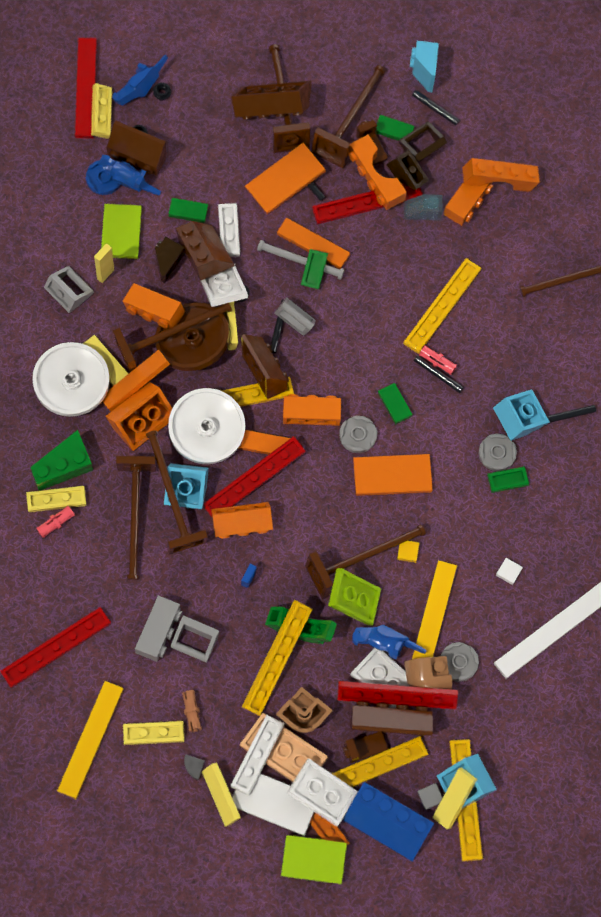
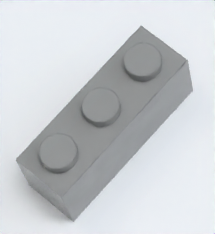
(158, 629)

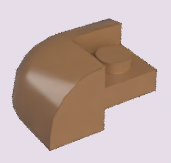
(428, 673)
(304, 712)

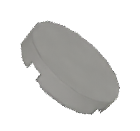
(353, 438)
(497, 452)
(461, 667)

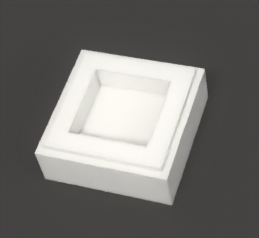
(509, 571)

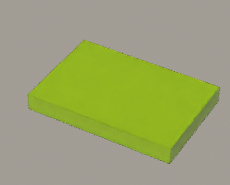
(122, 229)
(354, 596)
(314, 859)

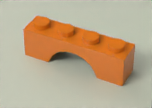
(481, 171)
(388, 190)

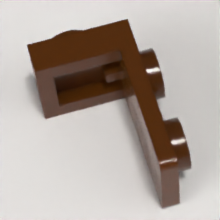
(370, 128)
(364, 747)

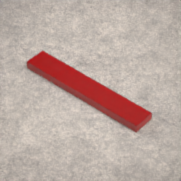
(85, 80)
(354, 205)
(256, 476)
(55, 647)
(397, 695)

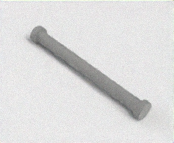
(297, 258)

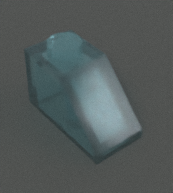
(423, 208)

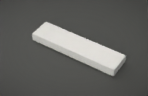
(257, 755)

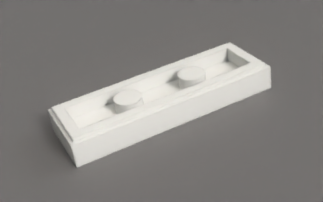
(229, 228)

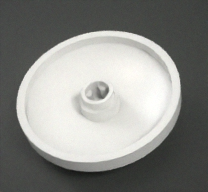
(71, 379)
(206, 426)

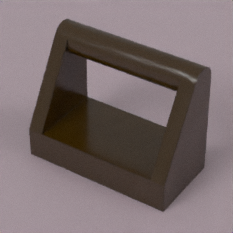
(437, 136)

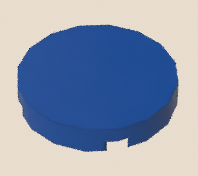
(102, 183)

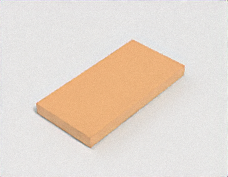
(288, 752)

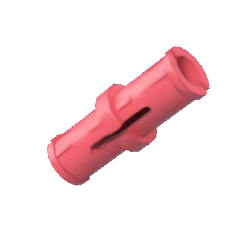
(438, 360)
(55, 521)

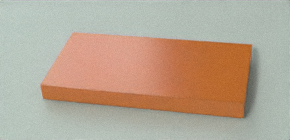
(285, 178)
(392, 474)

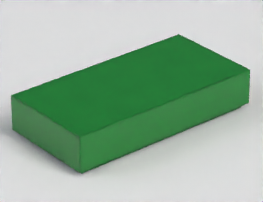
(392, 128)
(188, 210)
(314, 269)
(395, 403)
(508, 479)

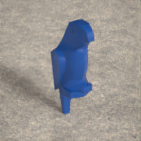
(139, 83)
(127, 175)
(384, 639)

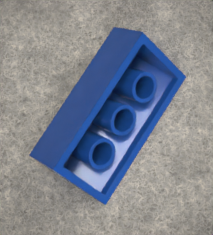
(388, 821)

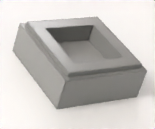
(430, 796)

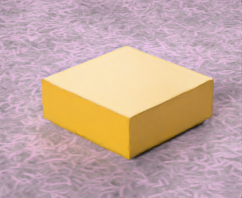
(408, 551)

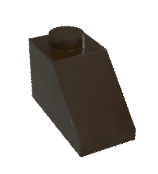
(407, 170)
(168, 257)

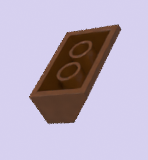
(136, 148)
(203, 249)
(263, 365)

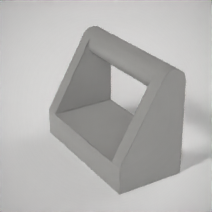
(63, 293)
(295, 316)
(197, 628)

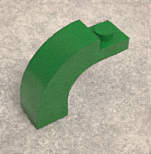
(314, 630)

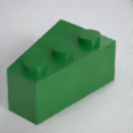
(62, 463)

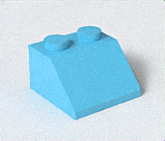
(424, 63)
(520, 414)
(189, 485)
(475, 767)

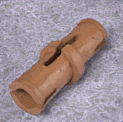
(191, 711)

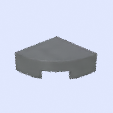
(194, 766)

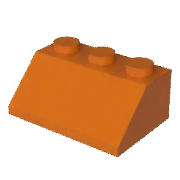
(140, 414)

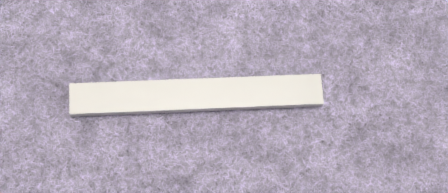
(550, 632)

